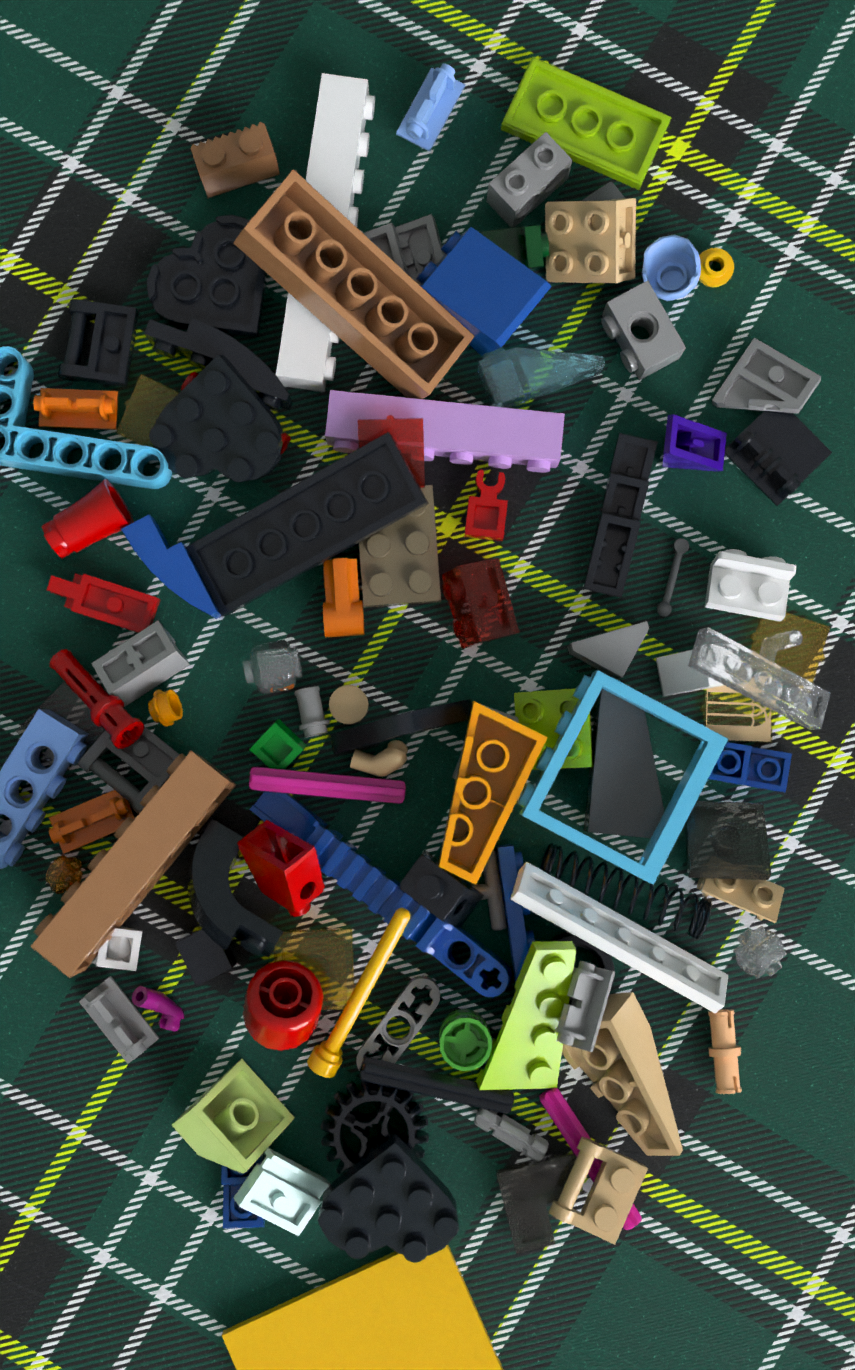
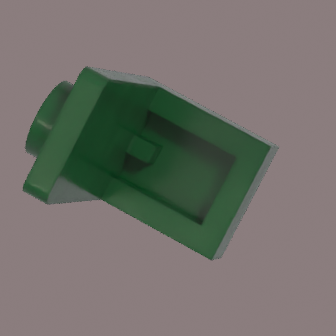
(523, 243)

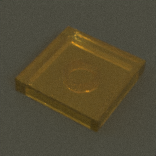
(328, 956)

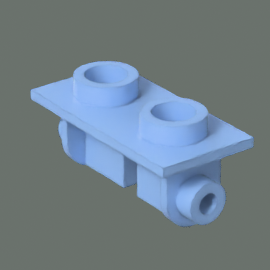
(431, 107)

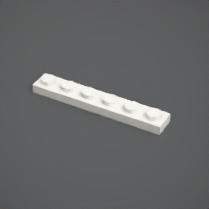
(620, 937)

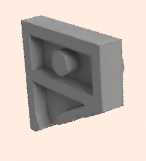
(766, 382)

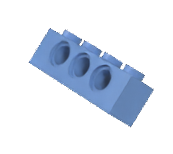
(24, 764)

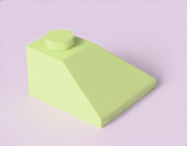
(234, 1119)

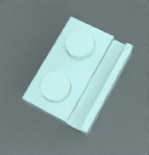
(282, 1192)

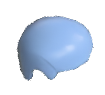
(671, 267)

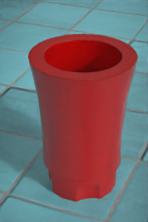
(87, 520)

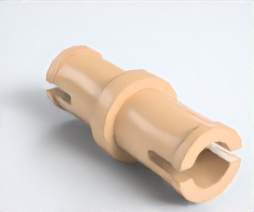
(724, 1051)

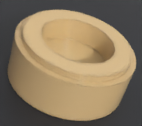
(348, 704)

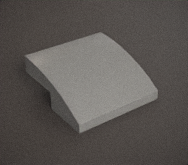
(410, 244)

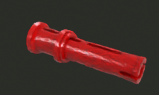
(106, 709)

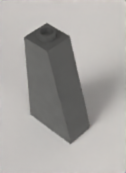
(624, 779)

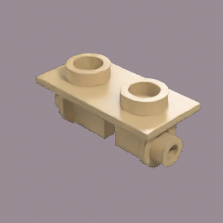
(753, 896)

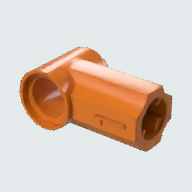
(343, 608)

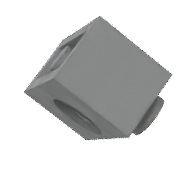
(643, 309)

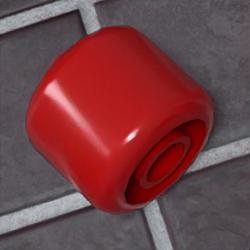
(274, 1005)

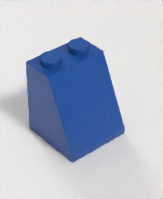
(483, 288)

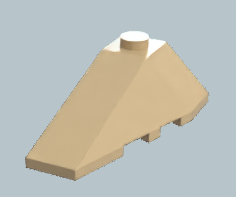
(630, 1076)

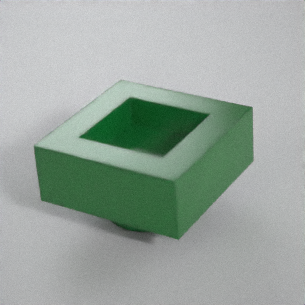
(278, 746)

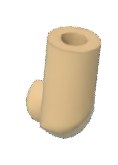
(384, 762)

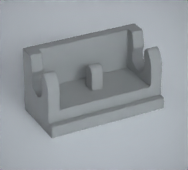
(140, 663)

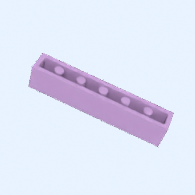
(455, 429)

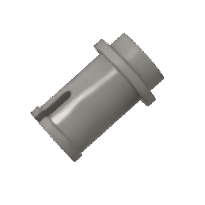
(311, 712)

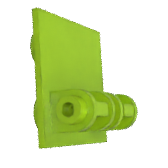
(542, 713)

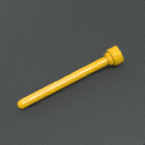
(326, 1057)

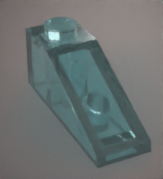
(526, 373)

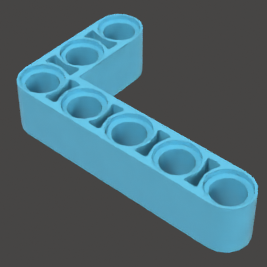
(58, 445)

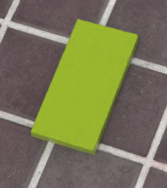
(586, 122)

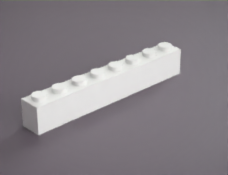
(336, 175)

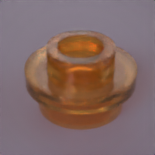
(63, 873)

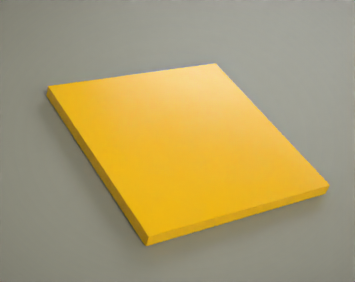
(372, 1319)

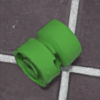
(465, 1040)

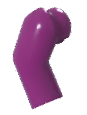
(160, 1003)

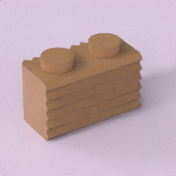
(235, 160)

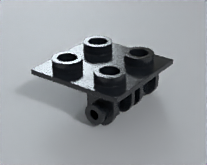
(777, 453)

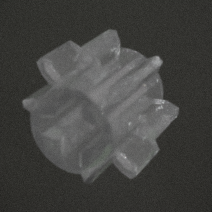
(759, 952)

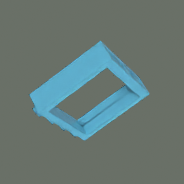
(680, 803)

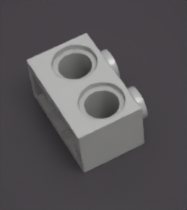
(529, 180)

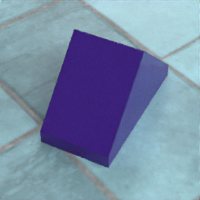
(693, 445)

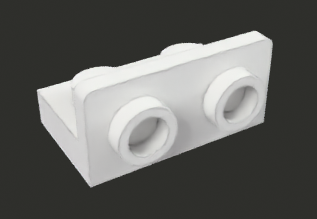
(749, 584)

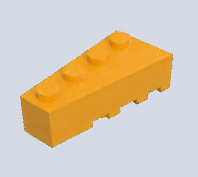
(488, 783)

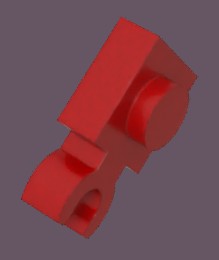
(486, 513)

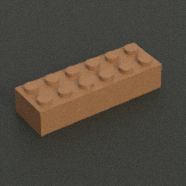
(353, 288)
(133, 864)

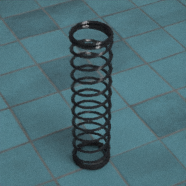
(696, 926)

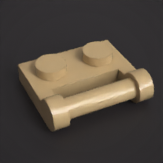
(609, 1195)

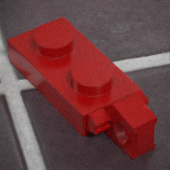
(106, 601)

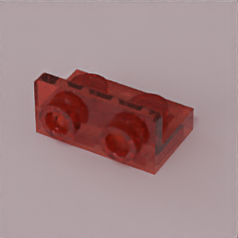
(479, 602)

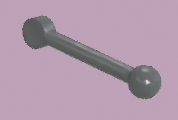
(679, 547)

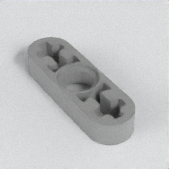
(408, 996)

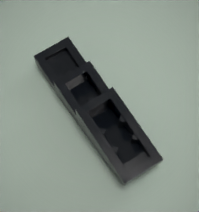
(620, 515)

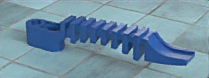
(383, 894)

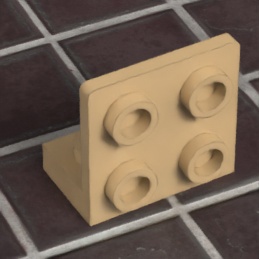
(591, 241)

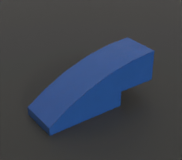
(170, 564)

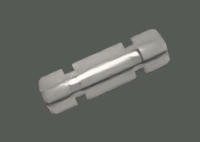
(512, 1133)

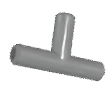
(493, 893)

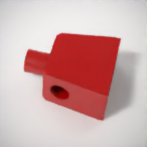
(283, 867)

